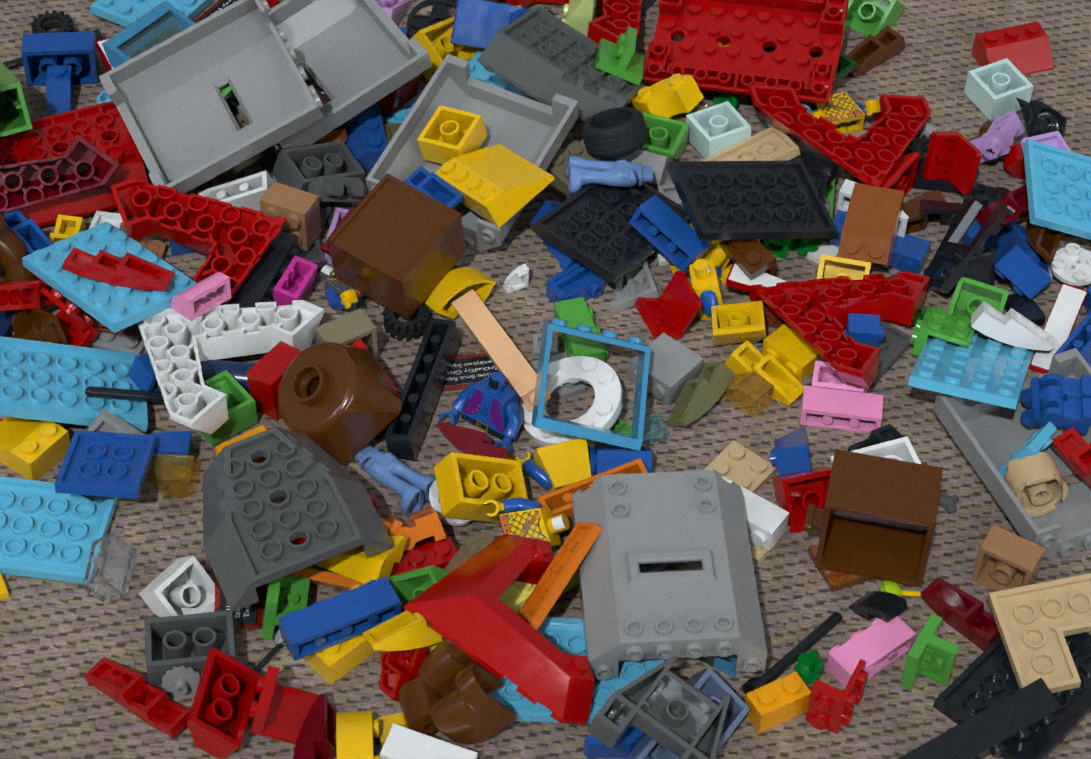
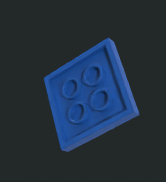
(106, 464)

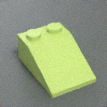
(579, 14)

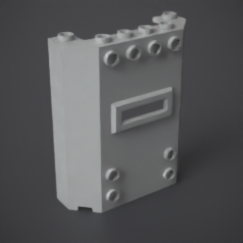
(349, 53)
(176, 103)
(510, 120)
(990, 437)
(667, 612)

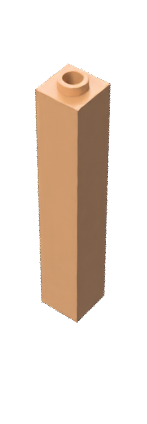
(498, 347)

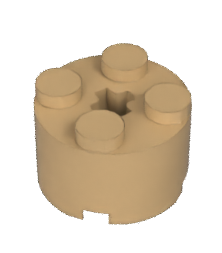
(1036, 483)

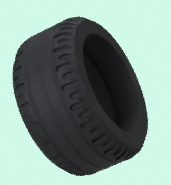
(614, 132)

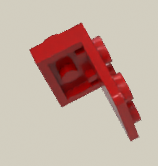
(952, 158)
(673, 309)
(76, 327)
(832, 707)
(279, 708)

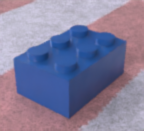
(60, 49)

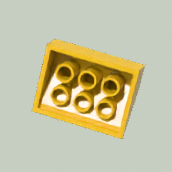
(494, 181)

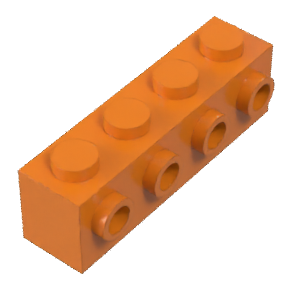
(561, 500)

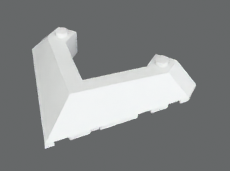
(224, 332)

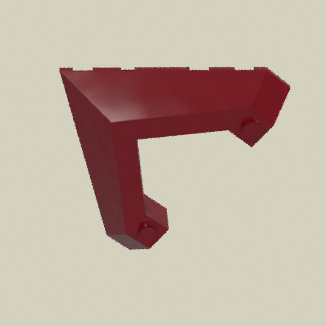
(55, 177)

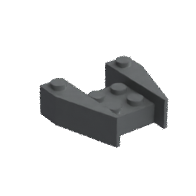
(666, 712)

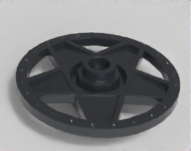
(438, 14)

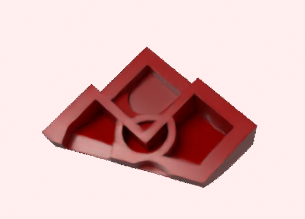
(399, 668)

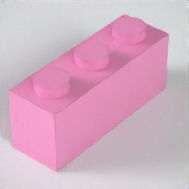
(841, 409)
(876, 645)

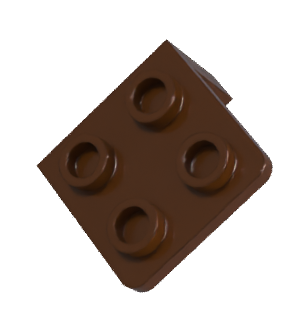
(750, 256)

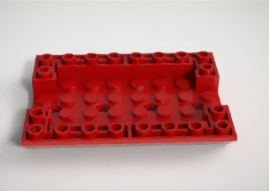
(749, 26)
(58, 132)

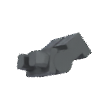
(336, 192)

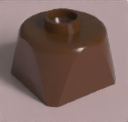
(337, 398)

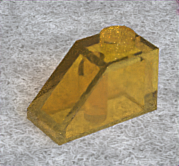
(749, 393)
(172, 474)

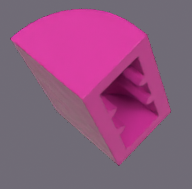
(295, 281)

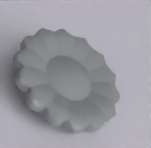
(181, 681)

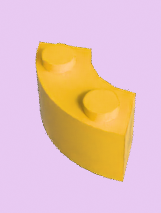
(669, 96)
(455, 285)
(356, 735)

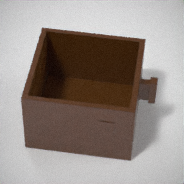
(397, 245)
(877, 517)

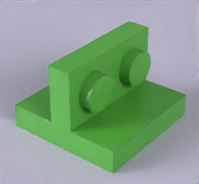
(621, 57)
(283, 596)
(930, 656)

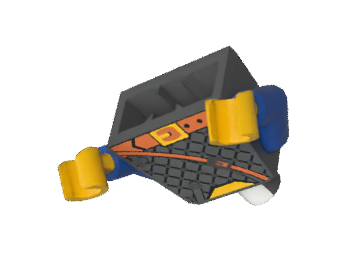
(339, 294)

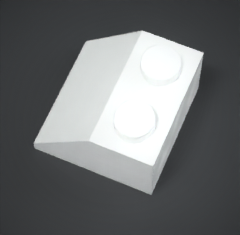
(181, 589)

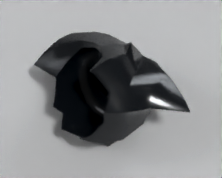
(1041, 118)

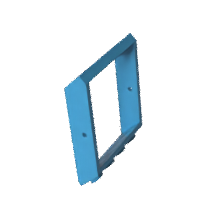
(580, 430)

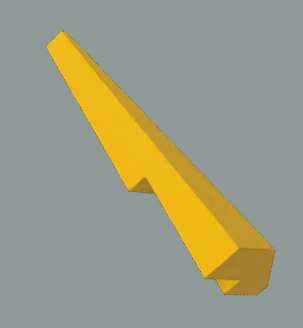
(358, 567)

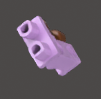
(997, 136)

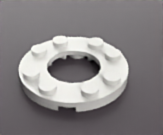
(606, 403)

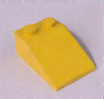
(437, 43)
(32, 445)

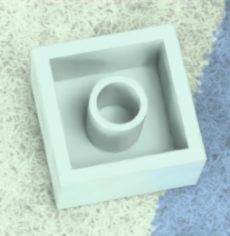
(996, 88)
(716, 129)

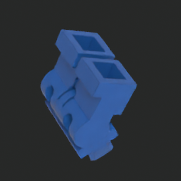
(1058, 400)

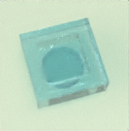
(654, 429)

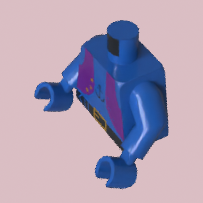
(489, 407)

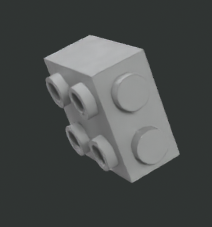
(668, 368)

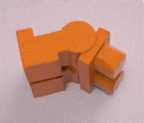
(421, 525)

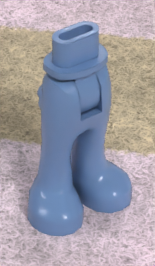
(610, 173)
(388, 470)

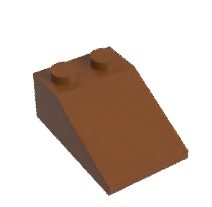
(871, 224)

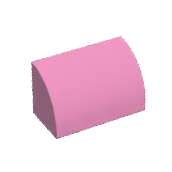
(202, 296)
(827, 377)

